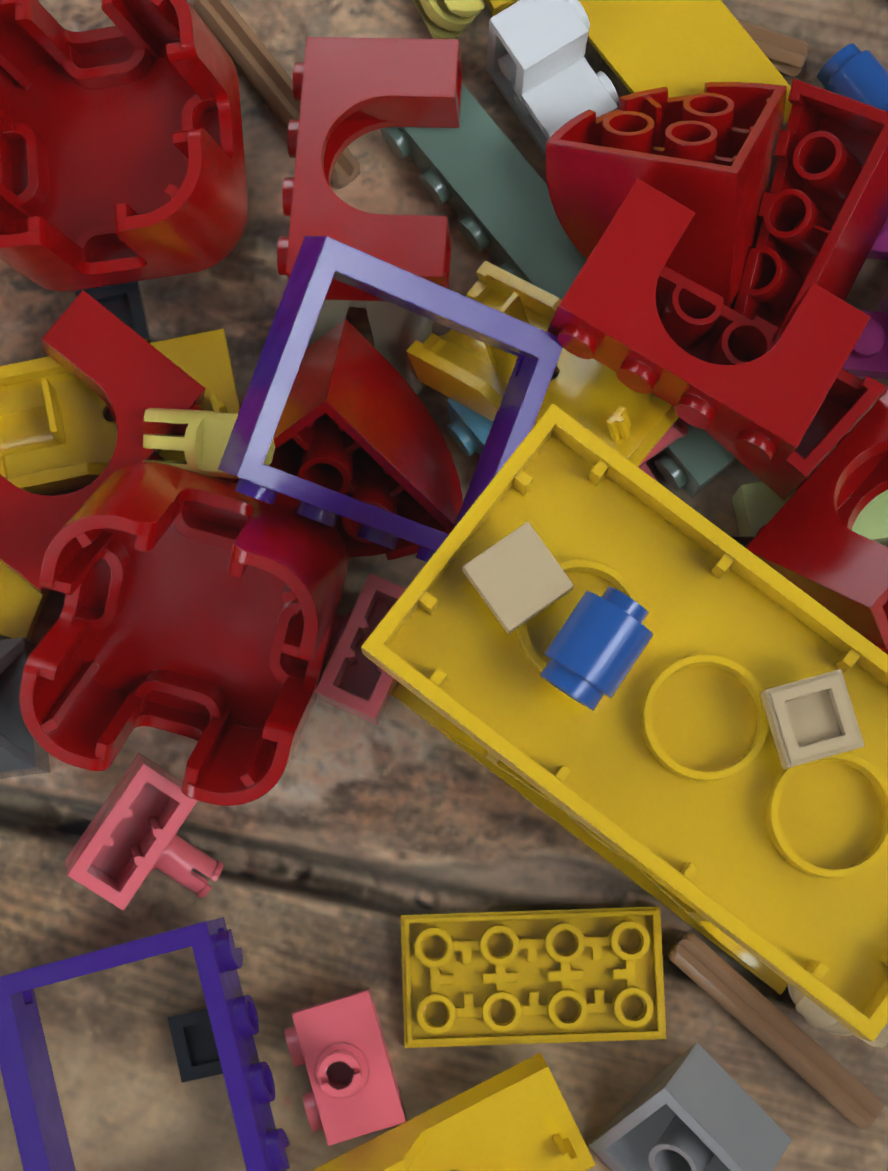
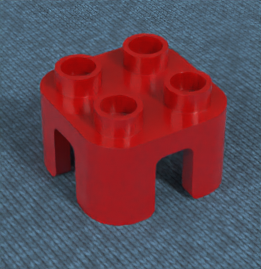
(117, 146)
(187, 621)

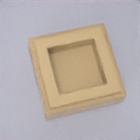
(518, 577)
(812, 719)

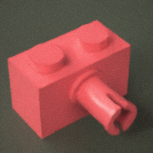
(350, 677)
(136, 835)
(346, 1067)

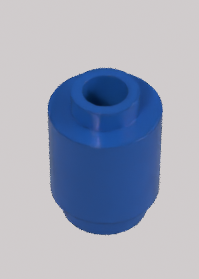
(856, 76)
(597, 646)

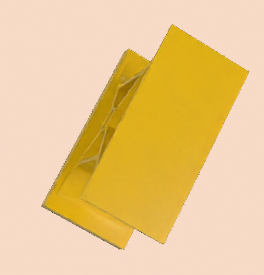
(681, 762)

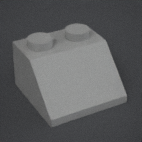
(691, 1121)

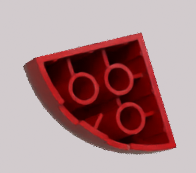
(697, 149)
(366, 436)

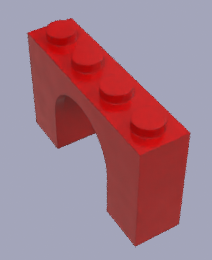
(344, 93)
(129, 379)
(754, 404)
(813, 534)

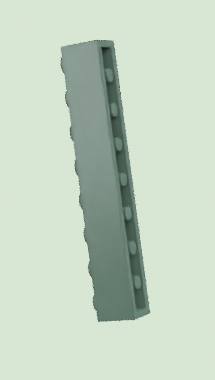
(512, 216)

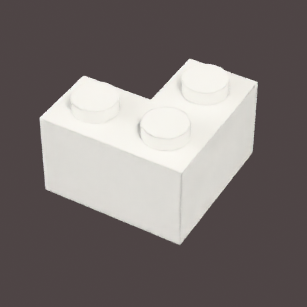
(542, 67)

